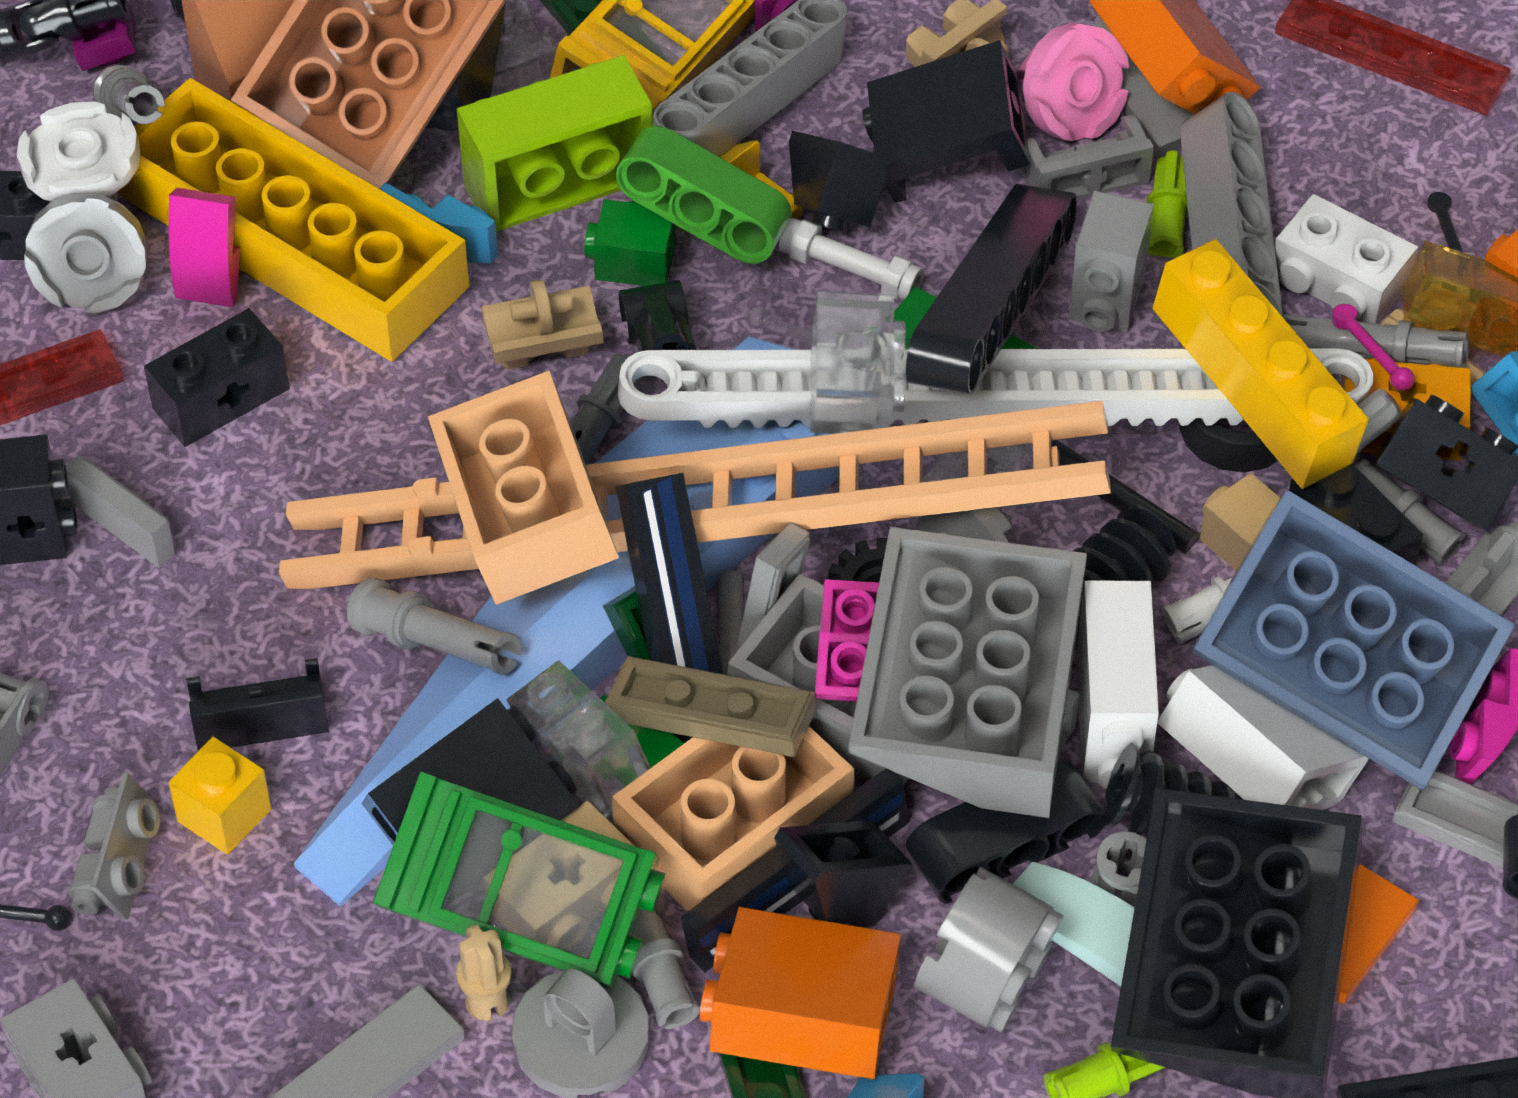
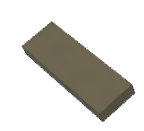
(712, 706)

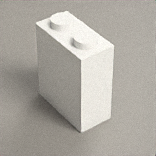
(1115, 674)
(1257, 743)

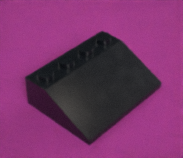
(1239, 942)

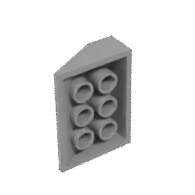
(970, 667)

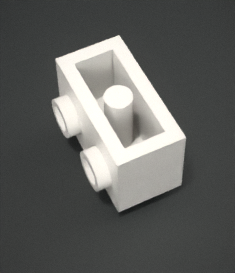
(1343, 259)

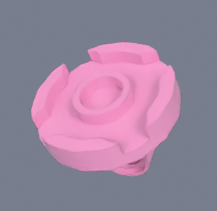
(1074, 81)

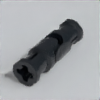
(49, 19)

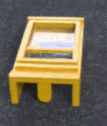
(660, 38)

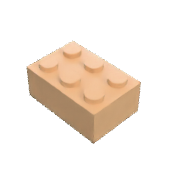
(522, 488)
(720, 805)

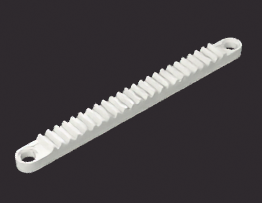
(778, 385)

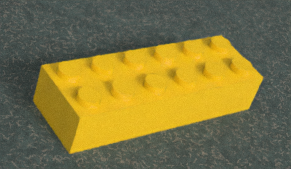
(303, 220)

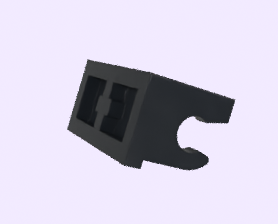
(259, 710)

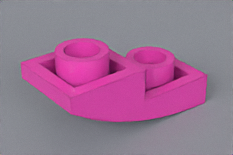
(202, 247)
(844, 637)
(1491, 723)

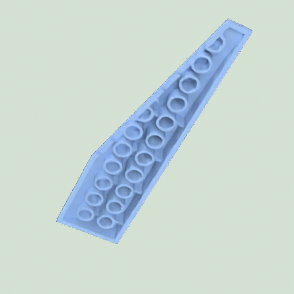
(552, 624)

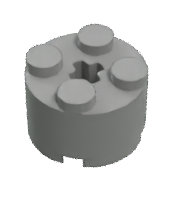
(988, 950)

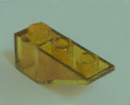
(1463, 294)

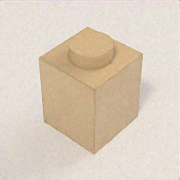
(1235, 517)

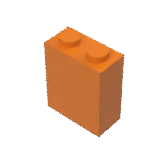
(1177, 50)
(802, 992)

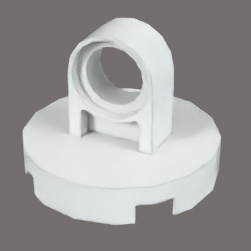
(79, 152)

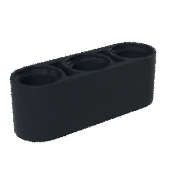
(968, 837)

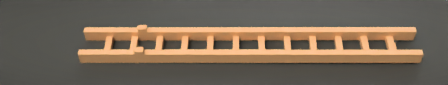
(726, 521)

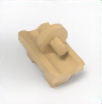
(966, 29)
(542, 325)

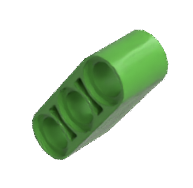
(704, 194)

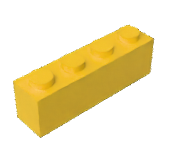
(1259, 363)

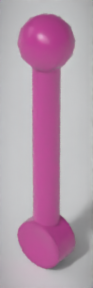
(1345, 317)

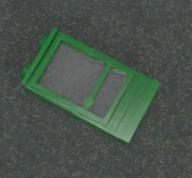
(530, 877)

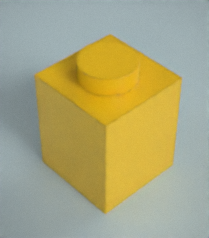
(220, 795)

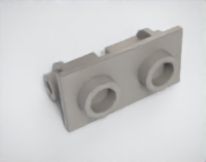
(1491, 570)
(122, 828)

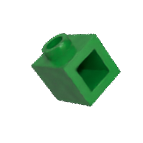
(630, 244)

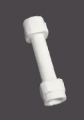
(805, 240)

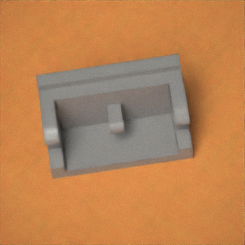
(1094, 166)

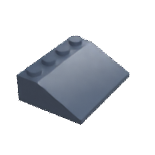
(1353, 639)

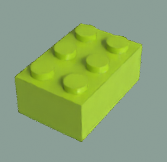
(551, 141)

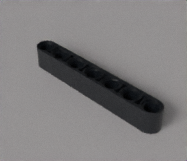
(991, 289)

